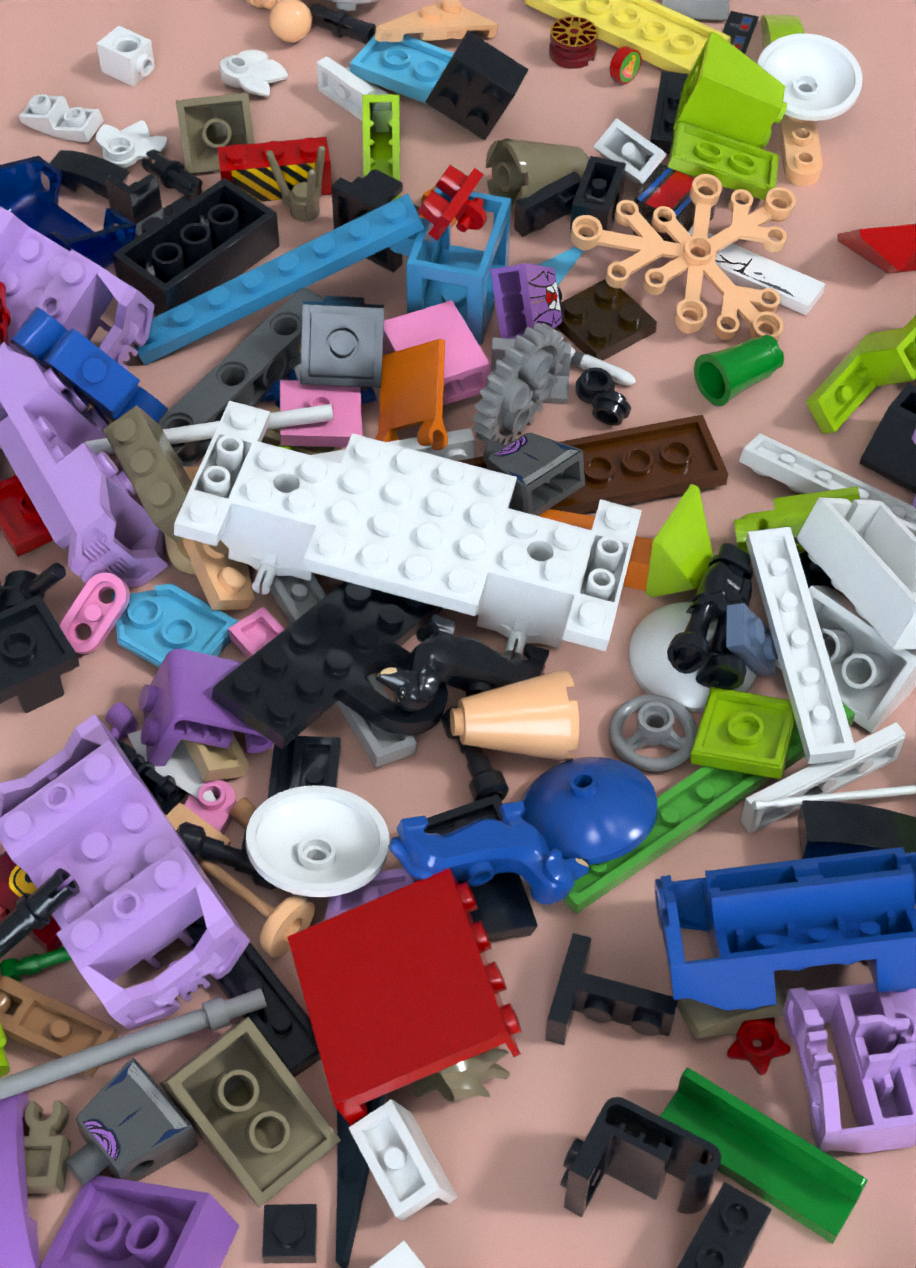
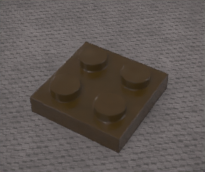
(604, 321)

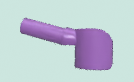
(121, 721)

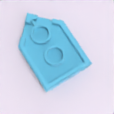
(171, 620)

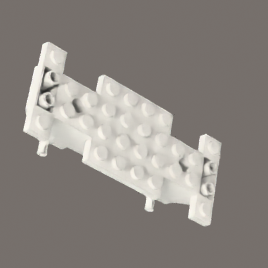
(409, 530)

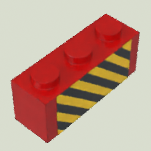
(250, 169)

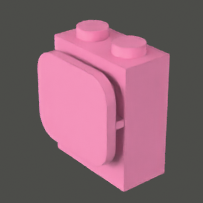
(464, 363)

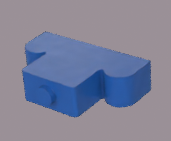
(84, 367)

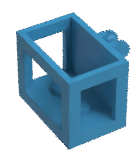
(450, 272)

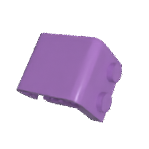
(182, 707)

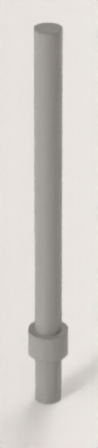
(213, 1014)

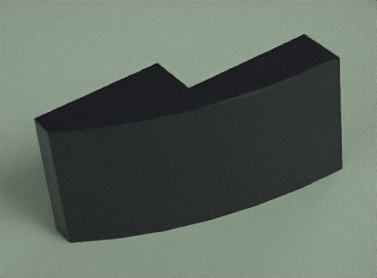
(86, 169)

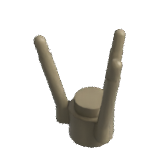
(305, 195)

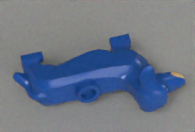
(488, 849)

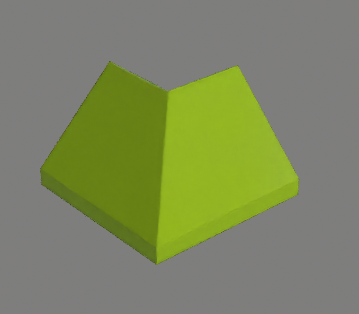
(680, 549)

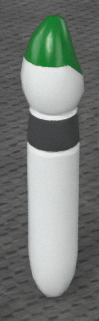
(617, 374)

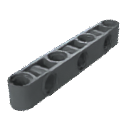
(243, 374)

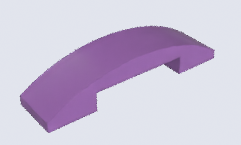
(17, 1228)

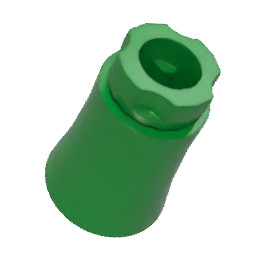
(734, 369)

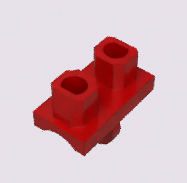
(467, 212)

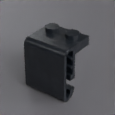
(638, 1152)

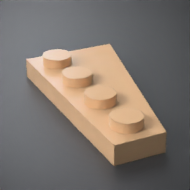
(222, 580)

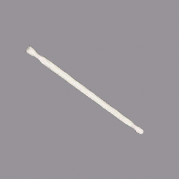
(836, 797)

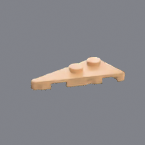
(437, 22)

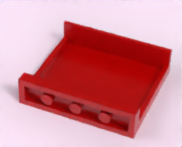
(401, 990)

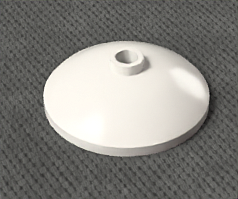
(817, 73)
(651, 664)
(317, 841)

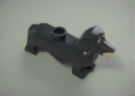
(456, 663)

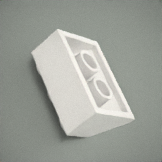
(866, 671)

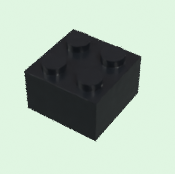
(476, 85)

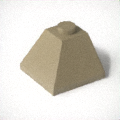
(212, 124)

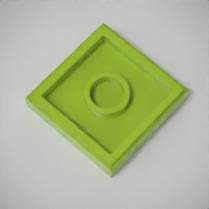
(744, 733)

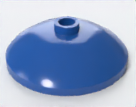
(592, 808)

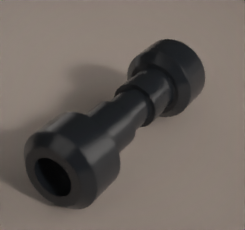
(484, 780)
(217, 852)

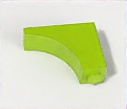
(381, 134)

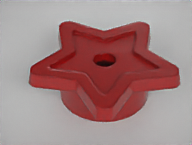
(759, 1057)

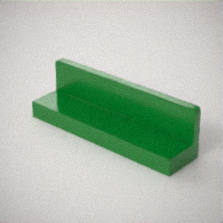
(767, 1156)

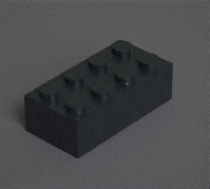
(198, 246)

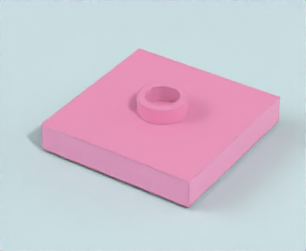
(333, 433)

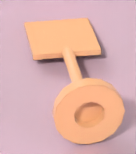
(282, 921)

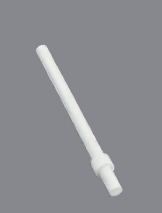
(207, 430)

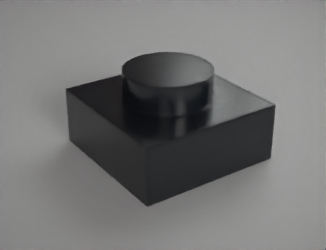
(290, 1233)

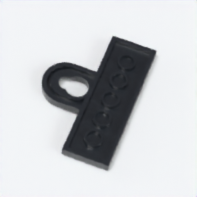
(326, 661)

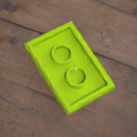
(729, 160)

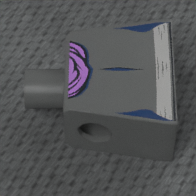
(543, 468)
(130, 1129)

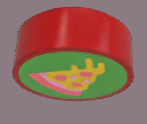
(625, 64)

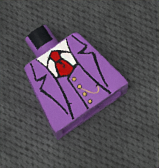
(525, 297)

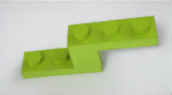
(876, 361)

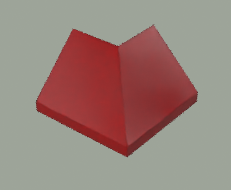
(885, 247)

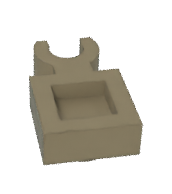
(46, 1149)

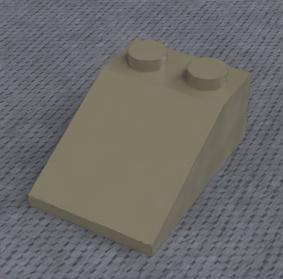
(250, 1111)

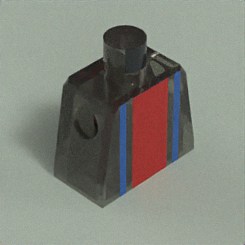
(667, 189)

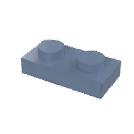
(750, 640)

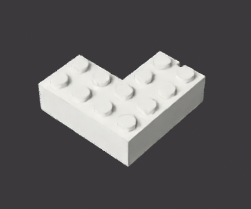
(868, 560)

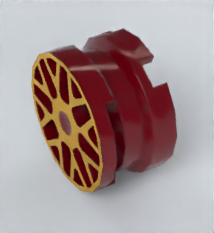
(572, 45)

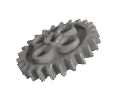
(519, 384)

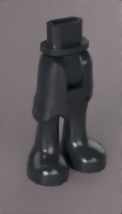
(723, 584)

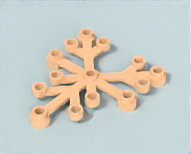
(651, 247)

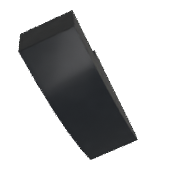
(847, 828)

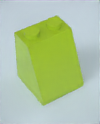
(731, 95)

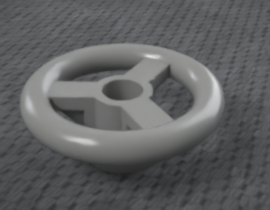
(659, 713)

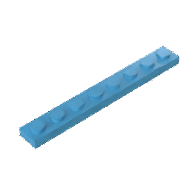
(280, 277)

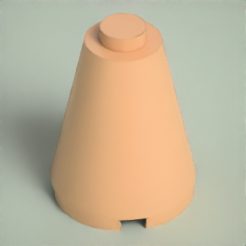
(522, 718)

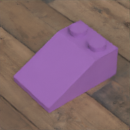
(141, 1227)

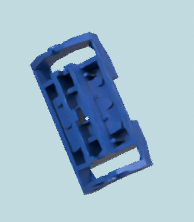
(791, 920)

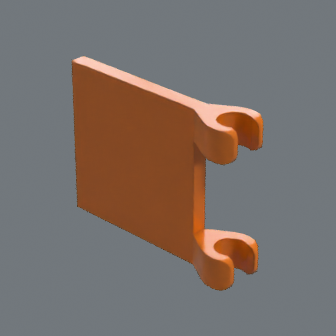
(413, 394)

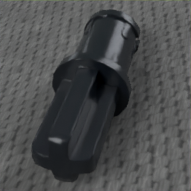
(172, 174)

